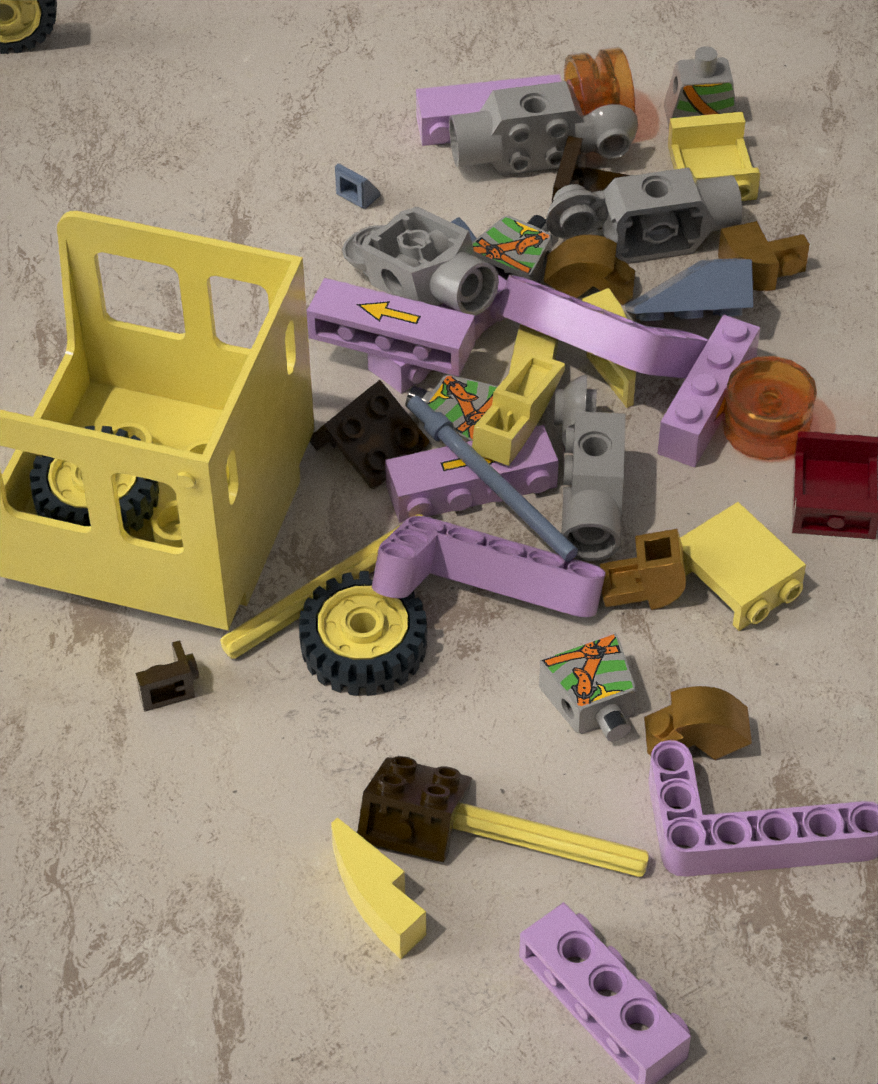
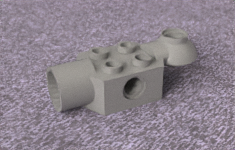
(530, 126)
(649, 212)
(424, 261)
(594, 470)

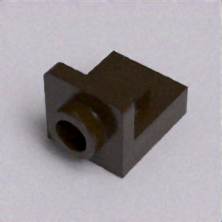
(168, 682)

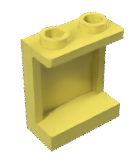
(714, 148)
(743, 564)

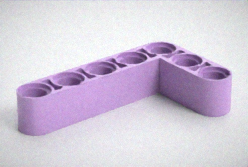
(600, 331)
(487, 562)
(749, 828)

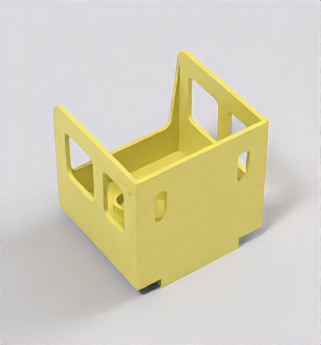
(212, 420)

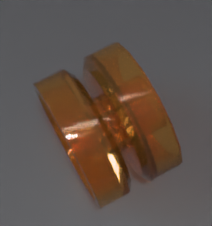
(600, 80)
(768, 406)

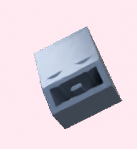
(706, 285)

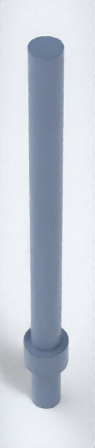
(441, 429)

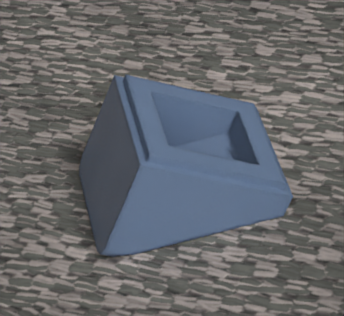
(355, 187)

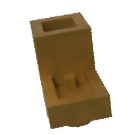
(769, 259)
(587, 263)
(652, 576)
(701, 718)

